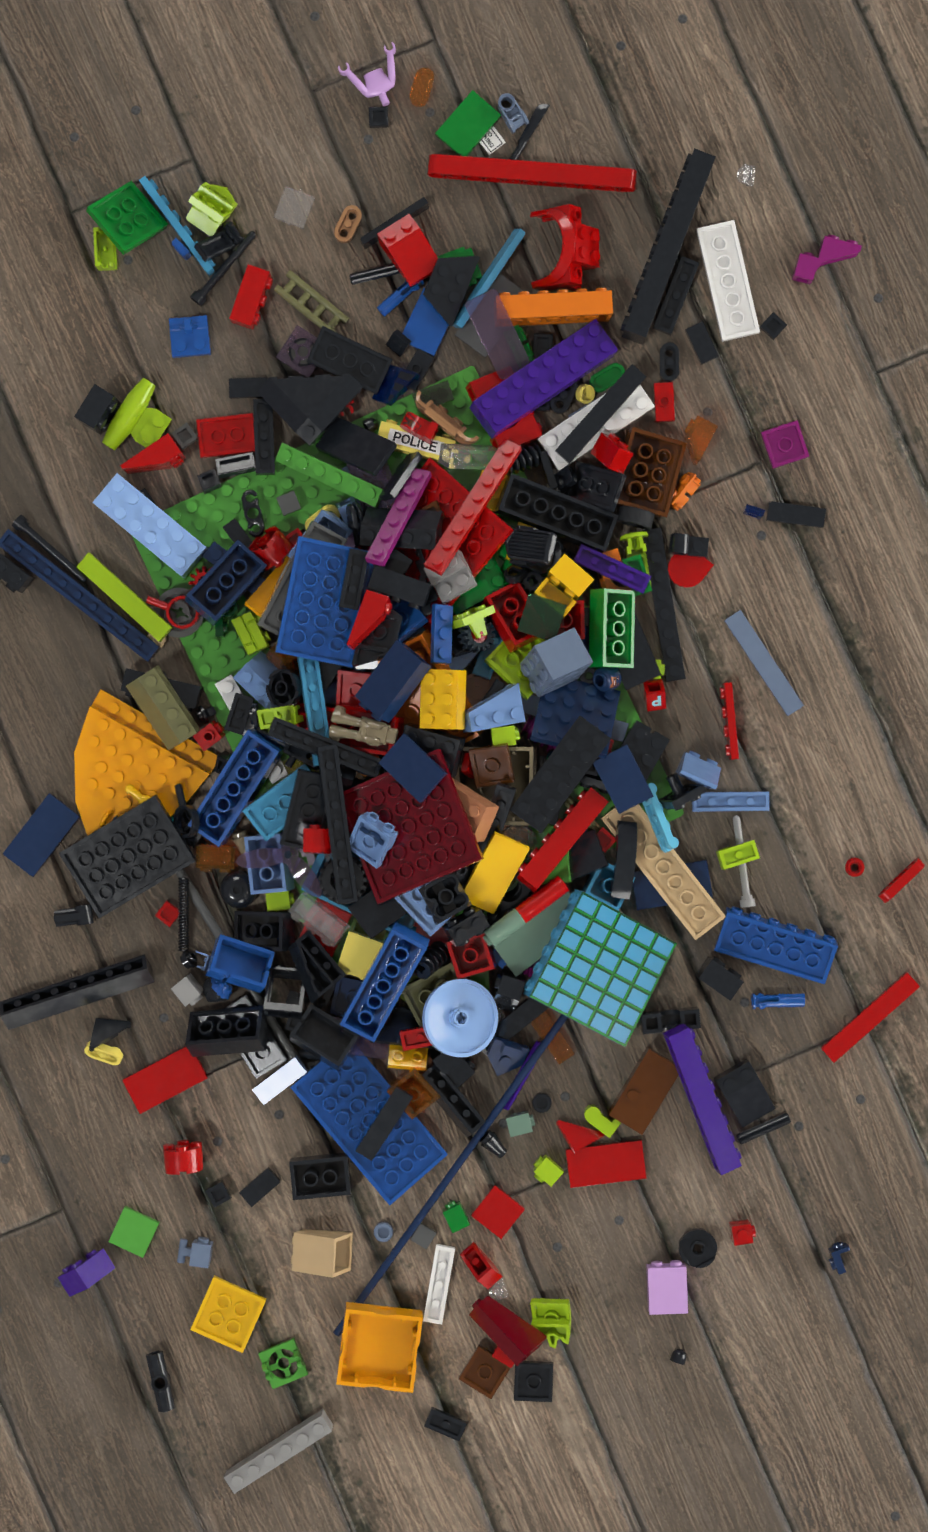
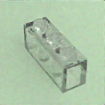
(466, 456)
(319, 919)

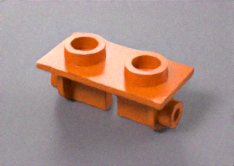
(687, 483)

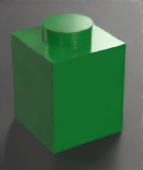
(455, 1216)

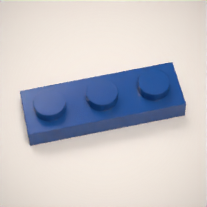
(441, 634)

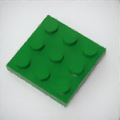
(127, 217)

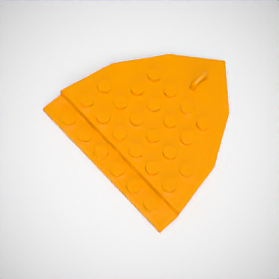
(124, 749)

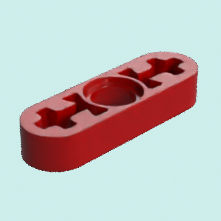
(901, 880)

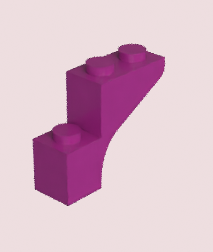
(830, 251)

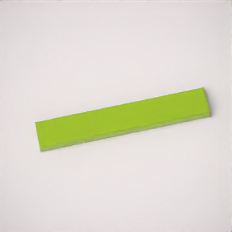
(124, 597)

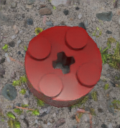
(271, 547)
(183, 1157)

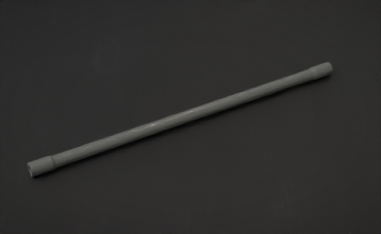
(257, 997)

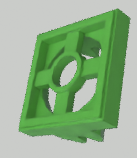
(274, 1380)

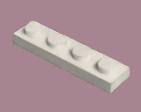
(439, 1284)

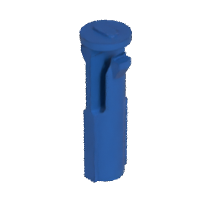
(397, 297)
(780, 1000)

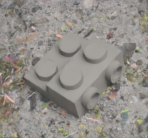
(455, 579)

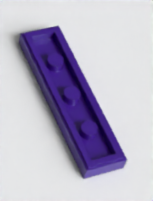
(612, 569)

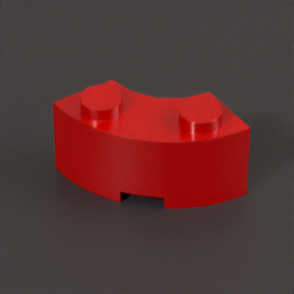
(316, 840)

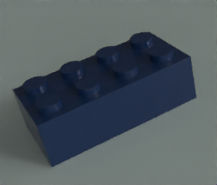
(225, 582)

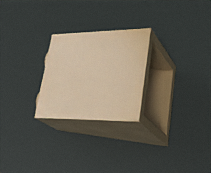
(322, 1252)

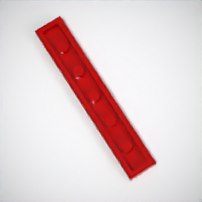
(870, 1017)

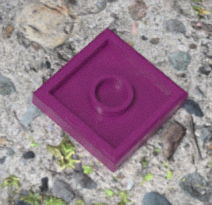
(784, 444)

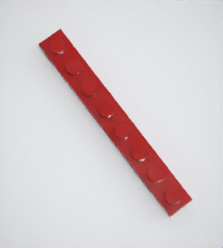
(472, 507)

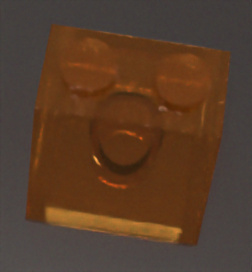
(698, 437)
(416, 1085)

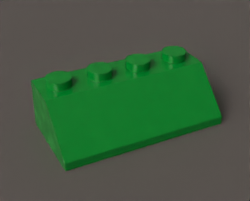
(612, 628)

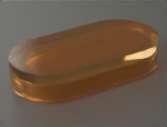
(421, 87)

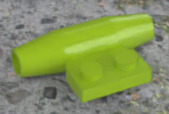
(135, 418)

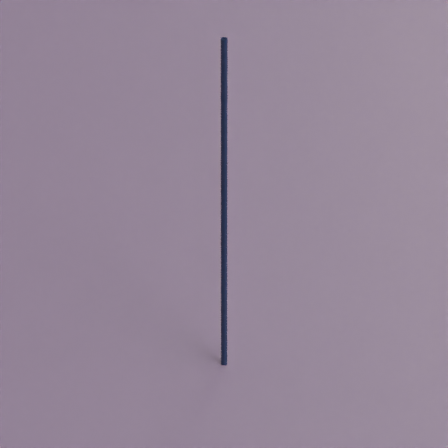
(457, 1165)

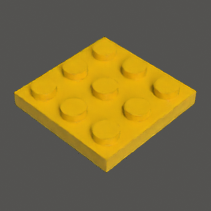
(228, 1314)

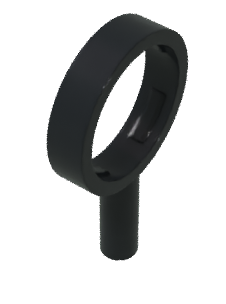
(178, 814)

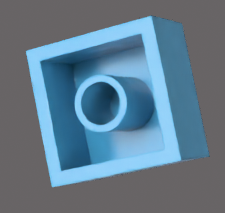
(599, 886)

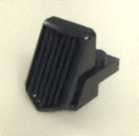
(531, 548)

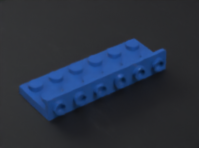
(776, 945)

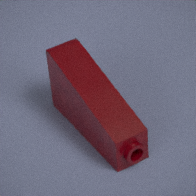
(506, 1329)

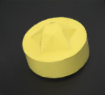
(585, 393)

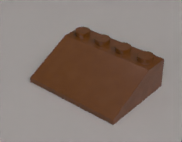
(651, 471)

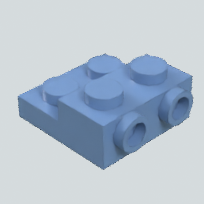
(372, 838)

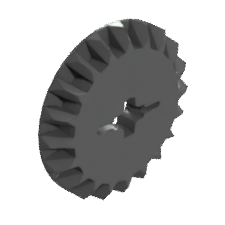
(182, 620)

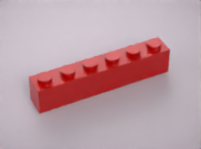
(562, 839)

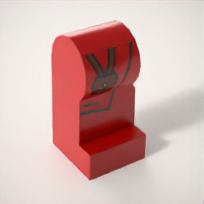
(419, 427)

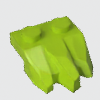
(552, 1319)

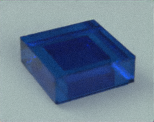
(753, 511)

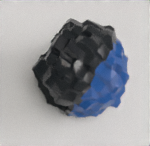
(217, 990)

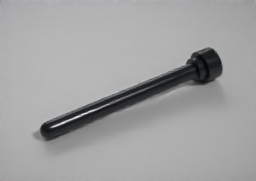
(200, 295)
(21, 524)

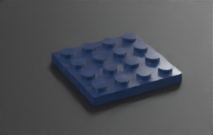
(563, 706)

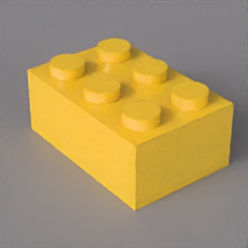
(569, 577)
(443, 699)

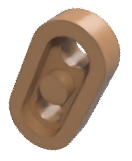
(347, 224)

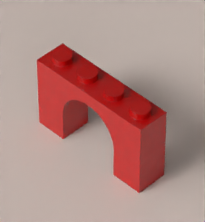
(523, 431)

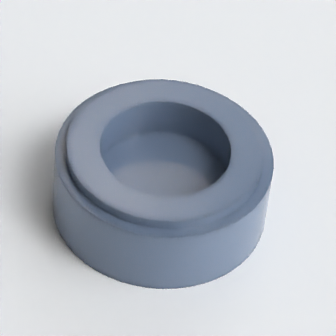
(383, 1231)

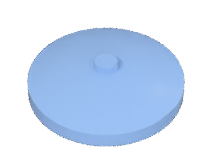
(460, 1018)

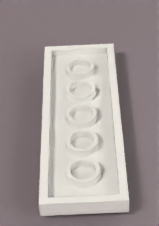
(728, 280)
(630, 410)

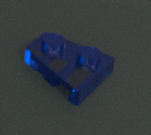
(394, 385)

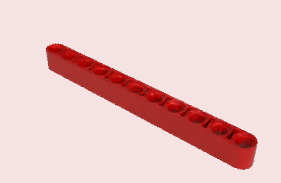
(532, 173)

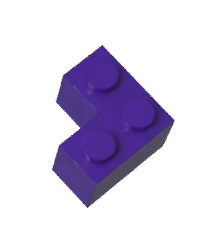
(86, 1273)

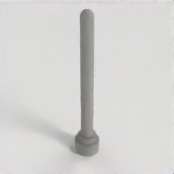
(746, 900)

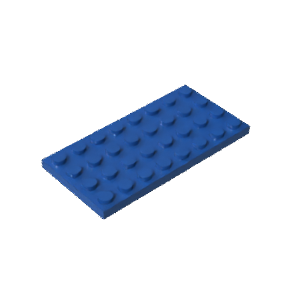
(347, 1107)

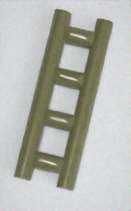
(310, 292)

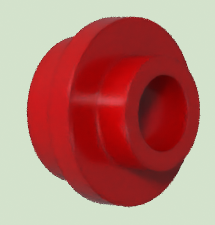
(860, 869)

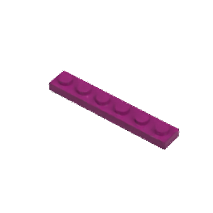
(398, 517)

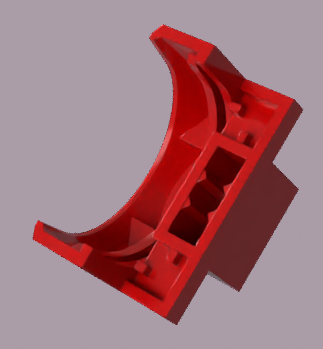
(578, 251)

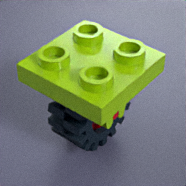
(474, 628)

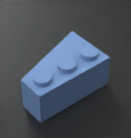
(496, 711)

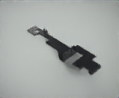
(433, 596)

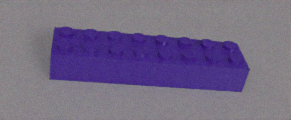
(543, 378)

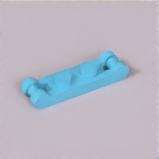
(658, 822)

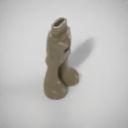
(370, 731)

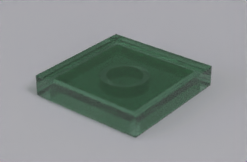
(541, 617)

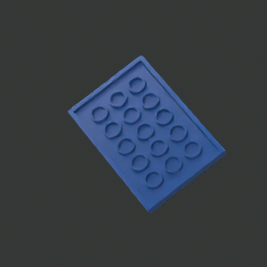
(311, 618)

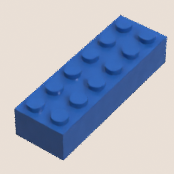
(237, 786)
(384, 981)

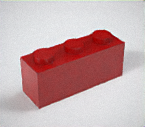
(251, 297)

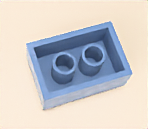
(268, 879)

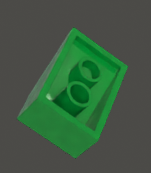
(488, 580)

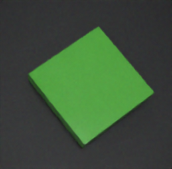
(134, 1231)

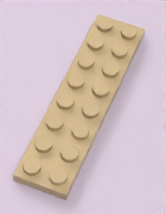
(669, 875)

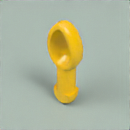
(136, 794)

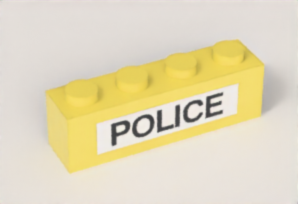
(410, 444)

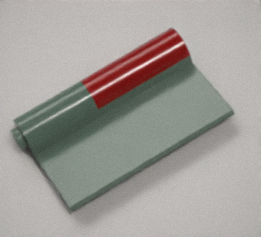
(528, 927)

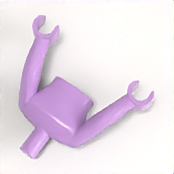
(375, 81)

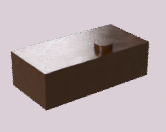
(644, 1090)

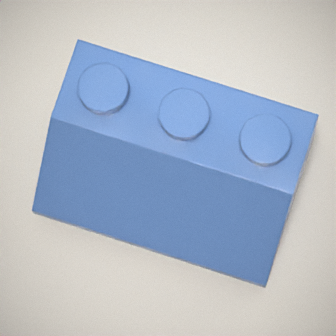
(254, 678)

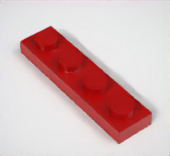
(728, 713)

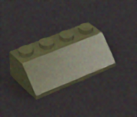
(163, 707)

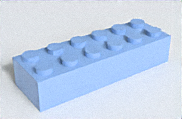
(150, 525)

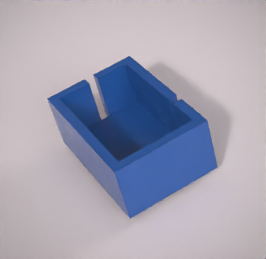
(240, 963)

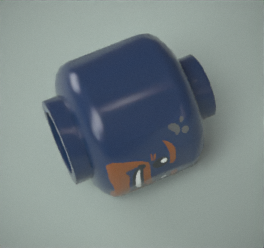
(607, 679)

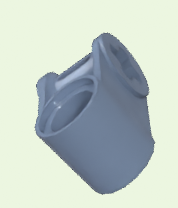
(513, 116)

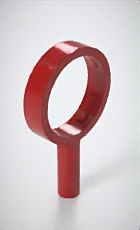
(167, 606)

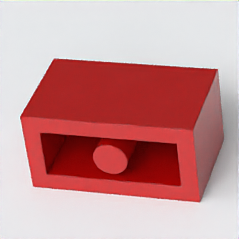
(612, 452)

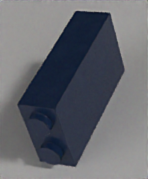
(392, 682)

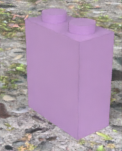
(667, 1287)

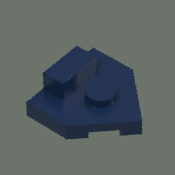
(506, 1055)

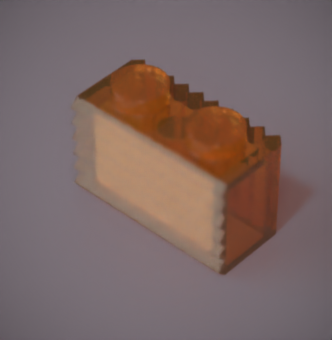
(216, 857)

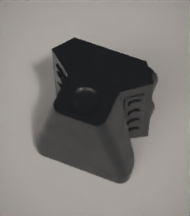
(445, 897)

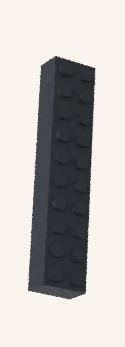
(665, 252)

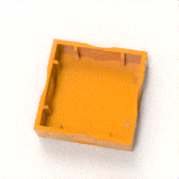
(379, 1347)

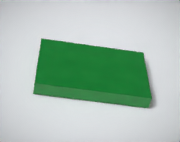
(468, 124)

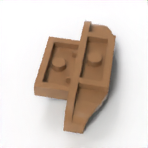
(450, 425)

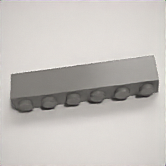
(278, 1451)

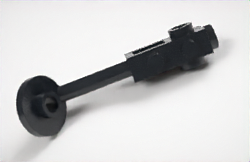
(293, 753)

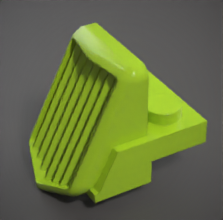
(210, 207)

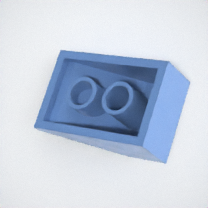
(698, 770)

